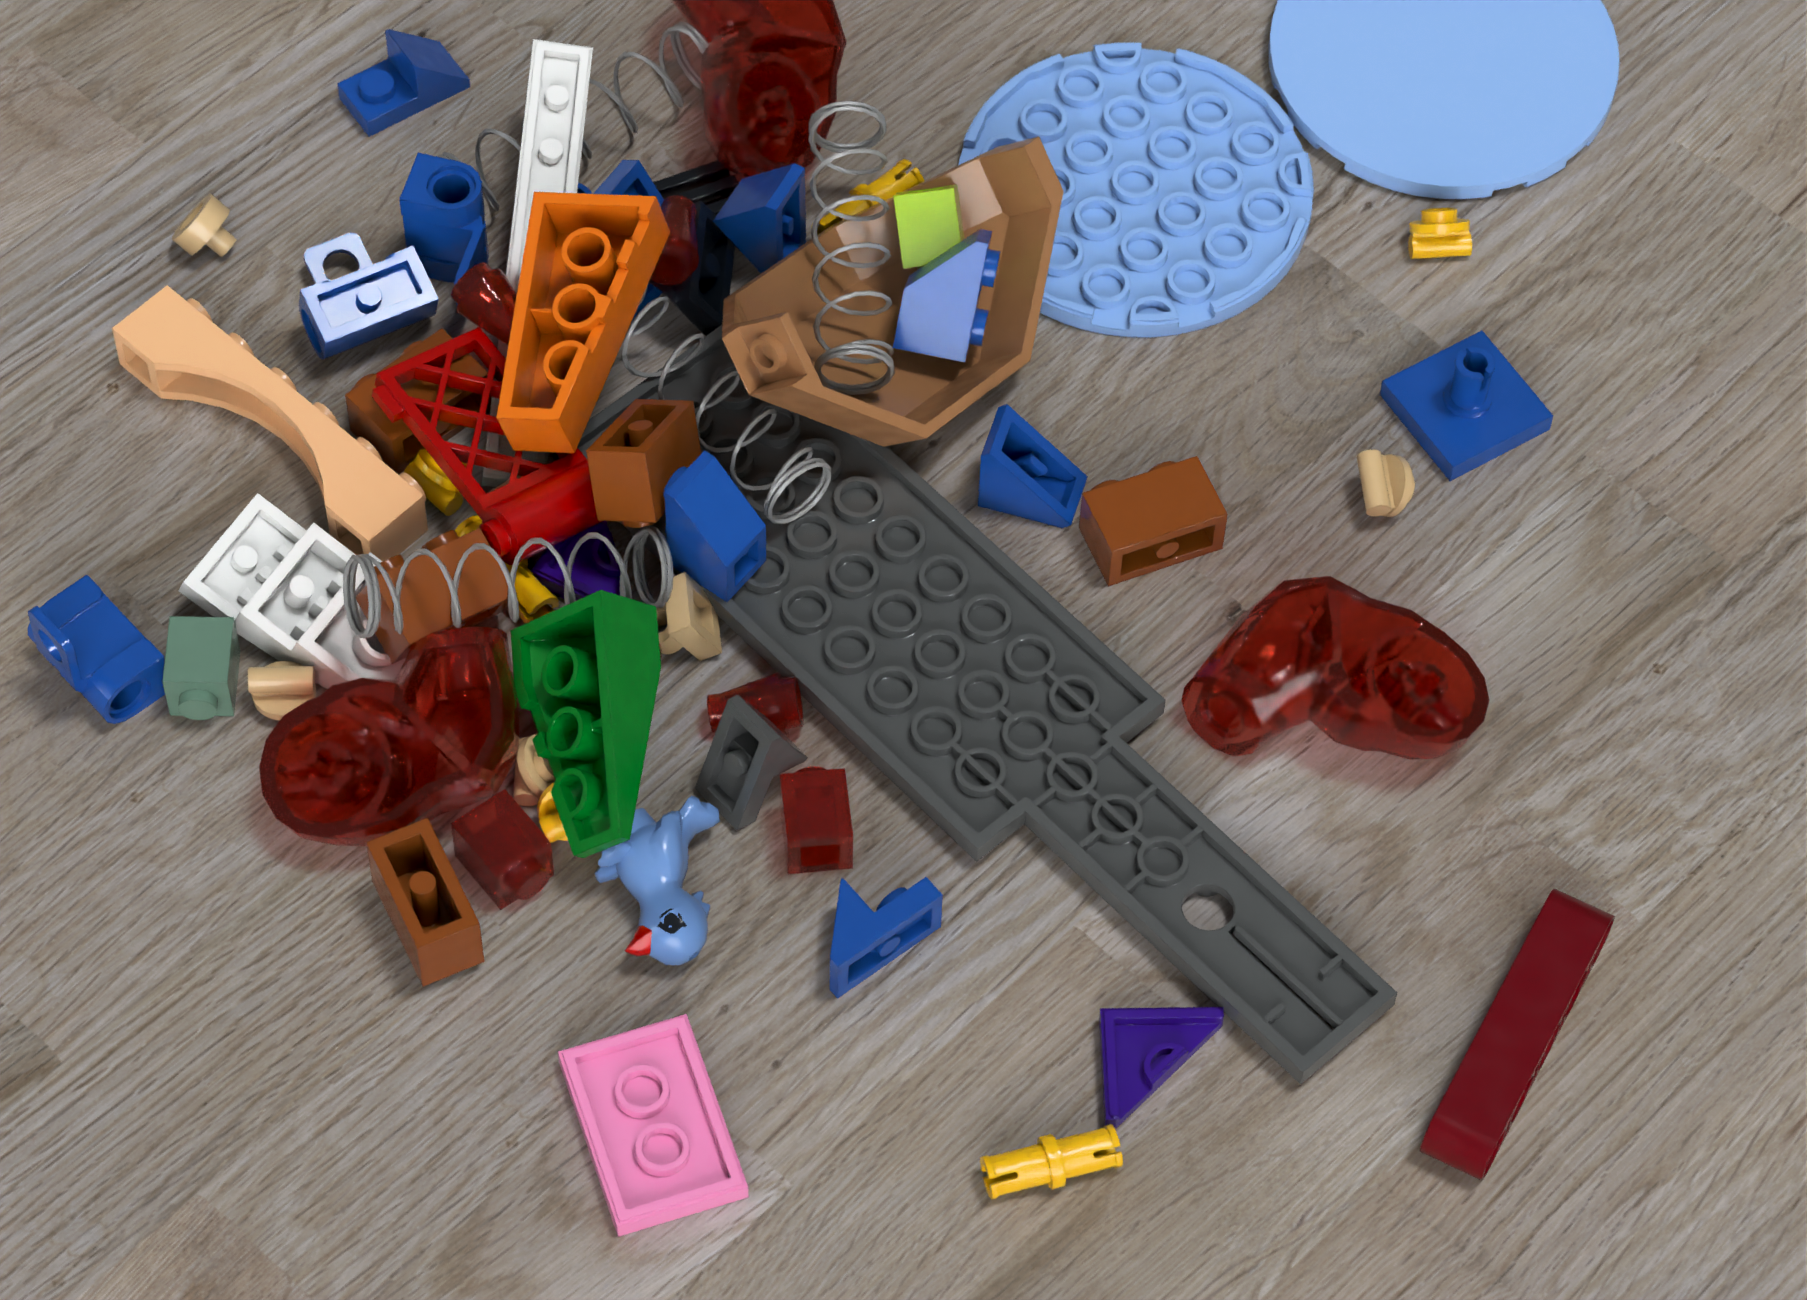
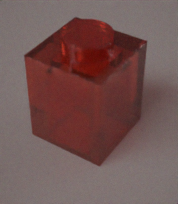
(816, 820)
(503, 850)

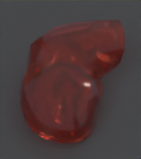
(766, 77)
(1345, 663)
(399, 748)

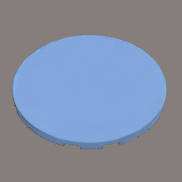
(1446, 89)
(1173, 182)

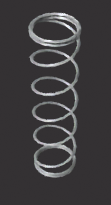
(682, 59)
(857, 346)
(783, 477)
(373, 589)

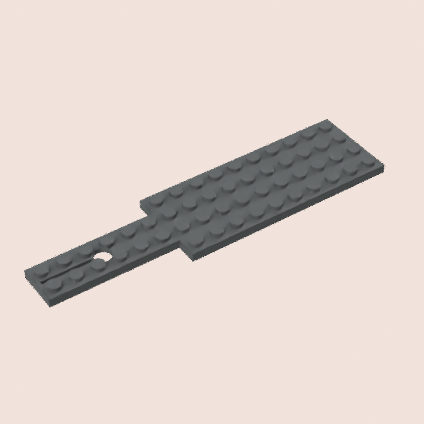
(1002, 711)

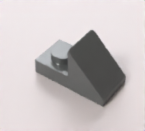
(743, 761)

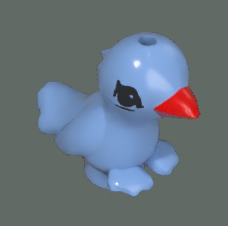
(653, 871)

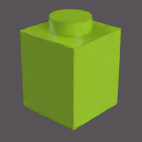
(927, 223)

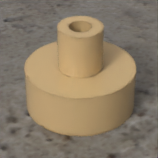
(204, 227)

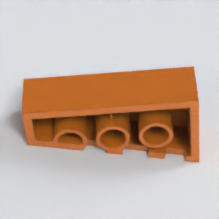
(572, 309)

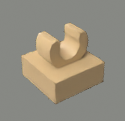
(689, 620)

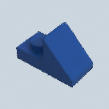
(406, 83)
(870, 940)

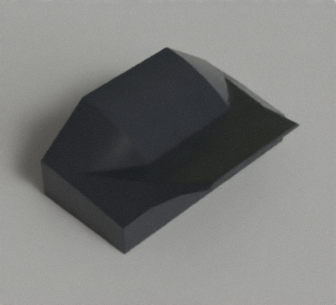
(706, 288)

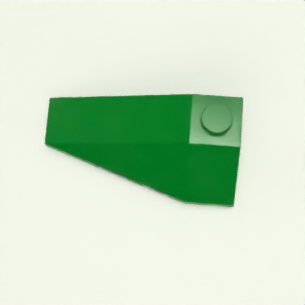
(592, 695)

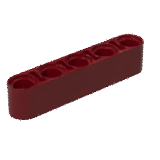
(1517, 1034)

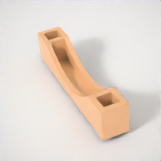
(187, 357)

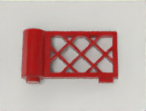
(544, 503)

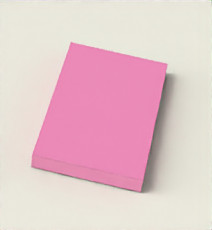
(652, 1125)

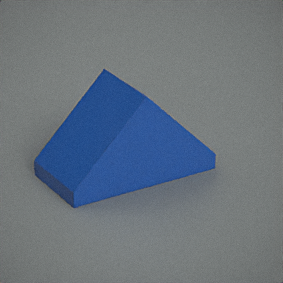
(766, 215)
(1027, 474)

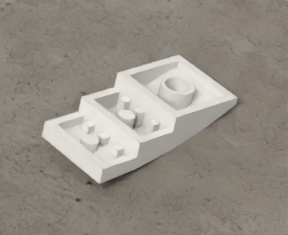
(288, 595)

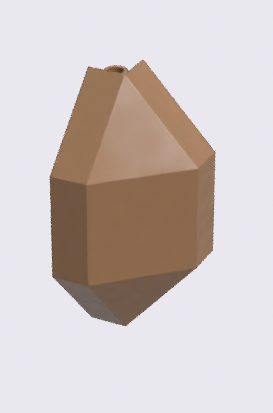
(773, 316)

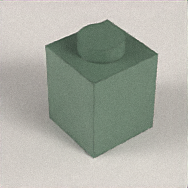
(201, 666)

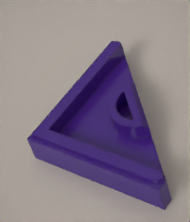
(592, 568)
(1145, 1049)

